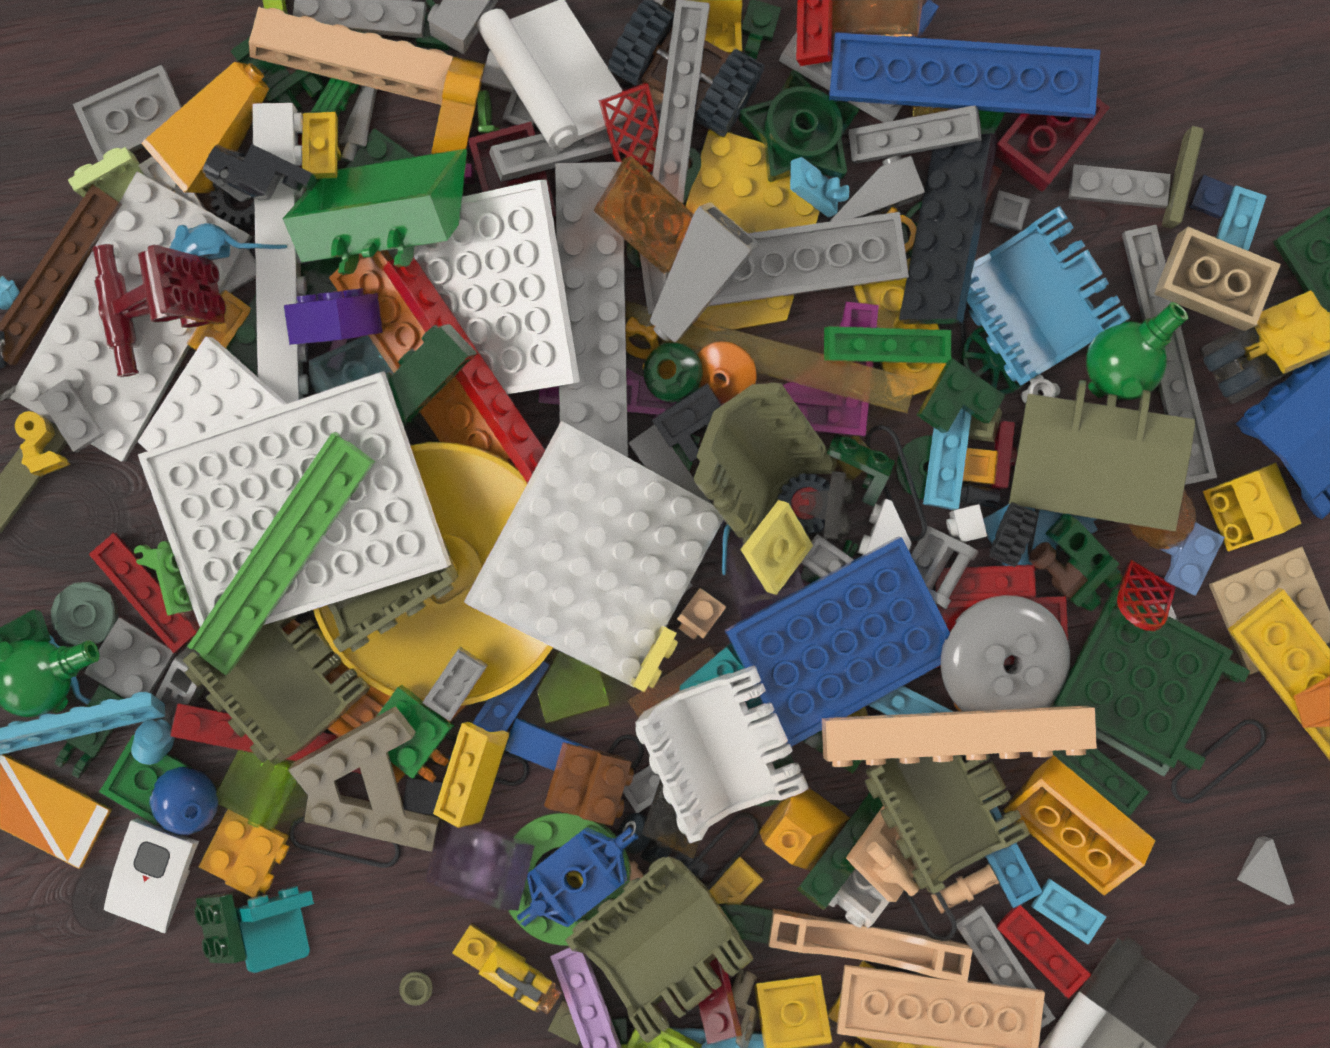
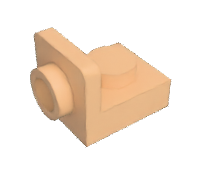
(700, 614)

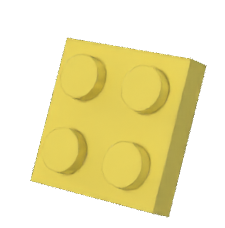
(777, 547)
(662, 648)

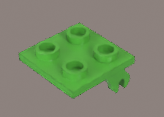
(169, 576)

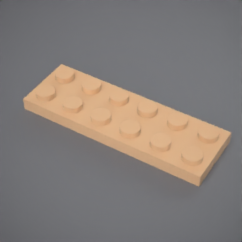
(937, 1010)

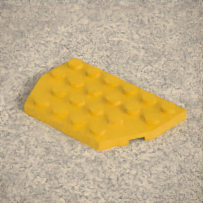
(738, 185)

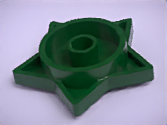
(799, 125)

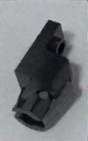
(254, 174)

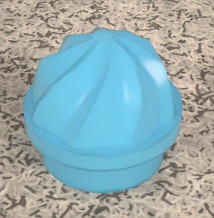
(8, 293)

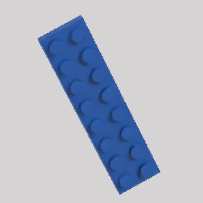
(965, 75)

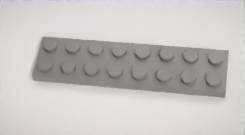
(808, 260)

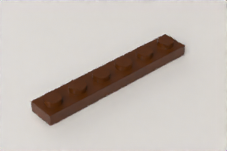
(56, 271)

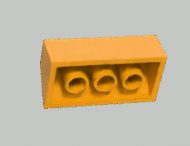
(1081, 826)

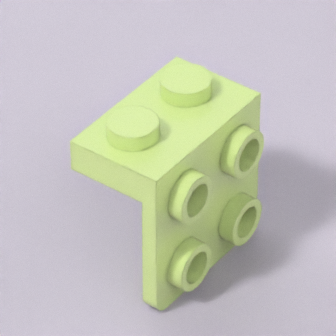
(110, 174)

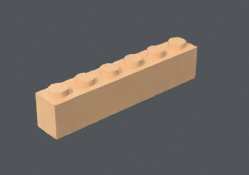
(349, 55)

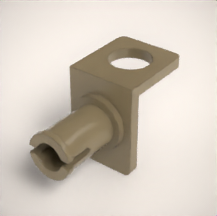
(741, 991)

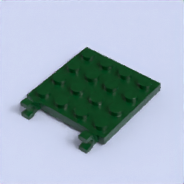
(1147, 682)

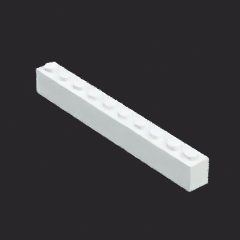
(278, 270)

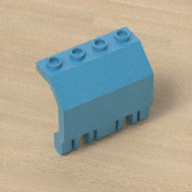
(1036, 300)

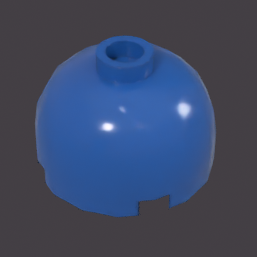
(184, 800)

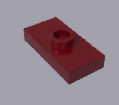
(1005, 456)

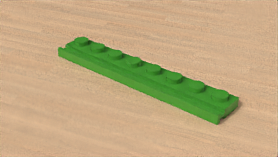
(281, 553)

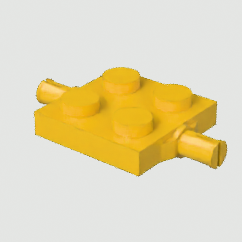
(1293, 333)

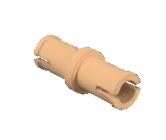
(966, 888)

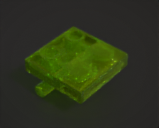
(256, 789)

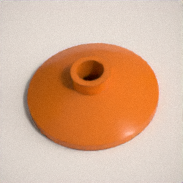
(732, 363)

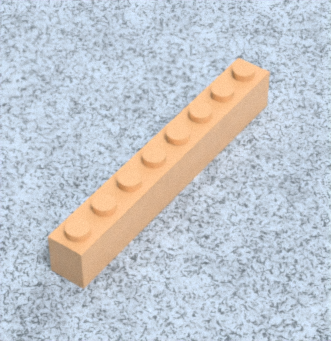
(958, 734)

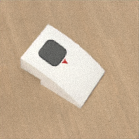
(149, 874)

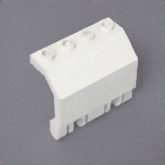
(717, 751)

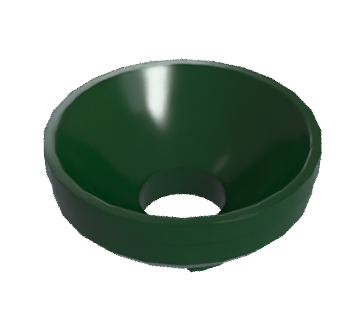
(687, 375)

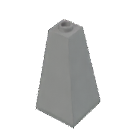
(703, 266)

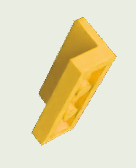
(470, 775)

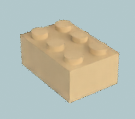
(1217, 279)

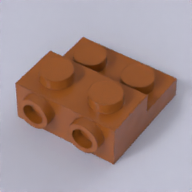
(589, 784)

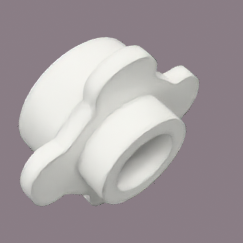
(1039, 383)

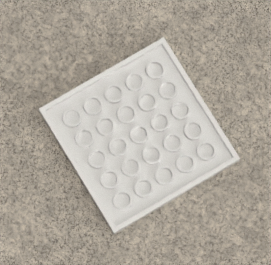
(507, 286)
(595, 555)

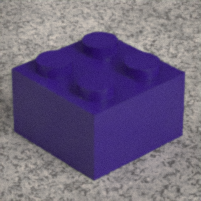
(332, 316)

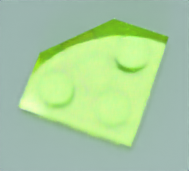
(571, 688)

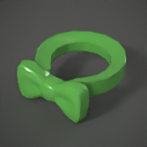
(485, 113)

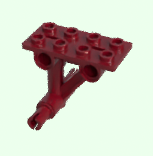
(172, 289)

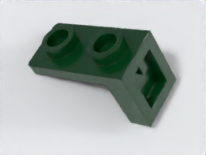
(873, 462)

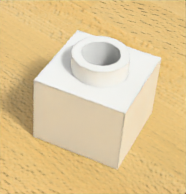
(966, 524)

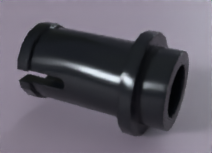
(979, 495)

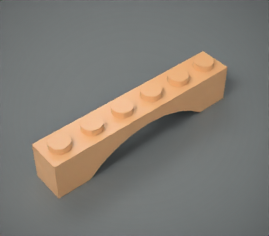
(874, 944)

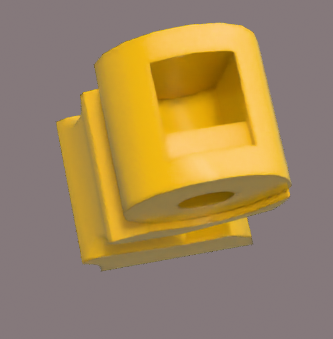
(37, 434)

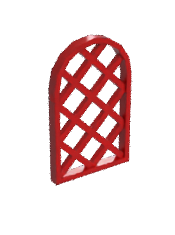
(643, 124)
(1138, 618)

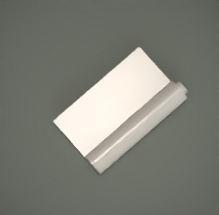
(553, 70)

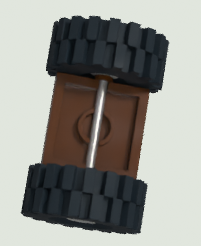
(724, 78)

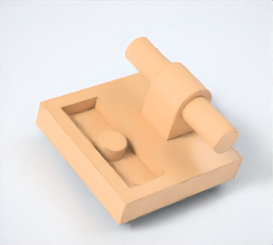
(882, 862)

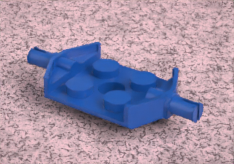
(602, 870)

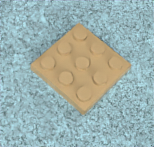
(1249, 587)

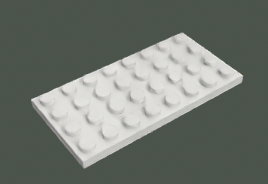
(77, 340)

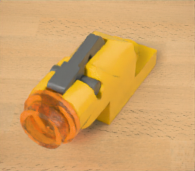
(507, 970)

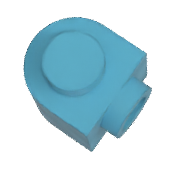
(152, 741)

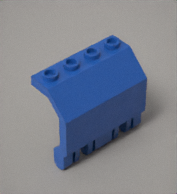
(1297, 429)

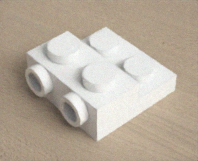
(860, 900)

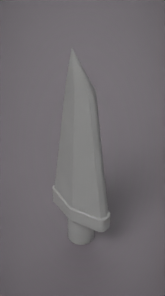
(358, 124)

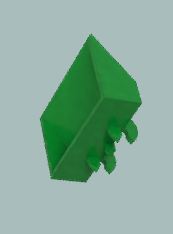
(379, 209)

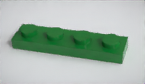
(887, 345)

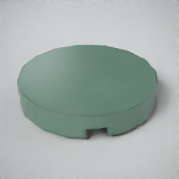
(84, 613)

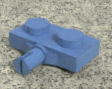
(1193, 559)

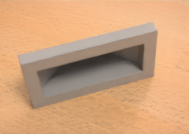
(1265, 871)

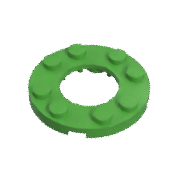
(548, 833)

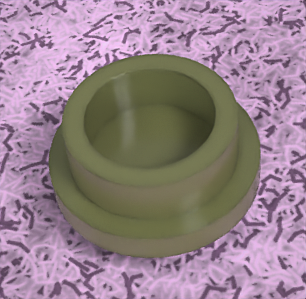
(416, 988)

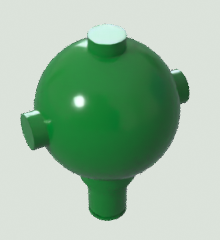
(1132, 355)
(39, 675)

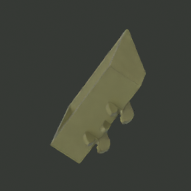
(1102, 460)

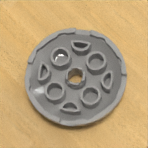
(986, 637)

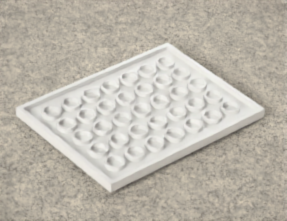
(231, 481)

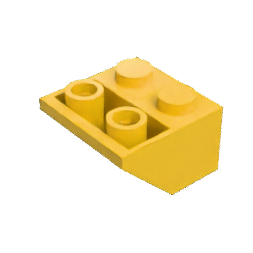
(1252, 507)

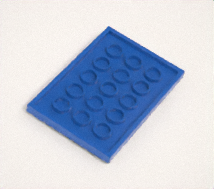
(843, 640)

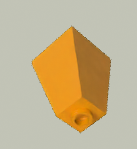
(212, 117)
(803, 828)

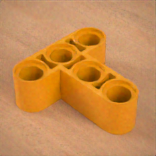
(458, 105)

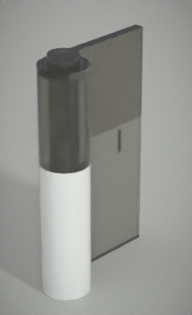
(1123, 1005)

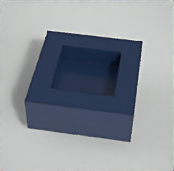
(1211, 196)

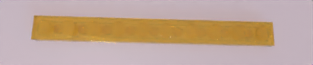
(797, 364)

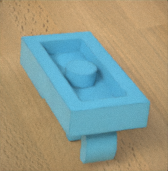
(816, 188)

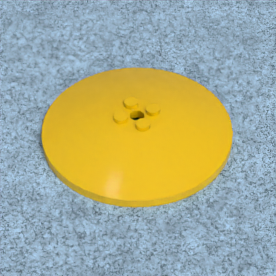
(471, 502)

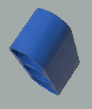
(536, 743)

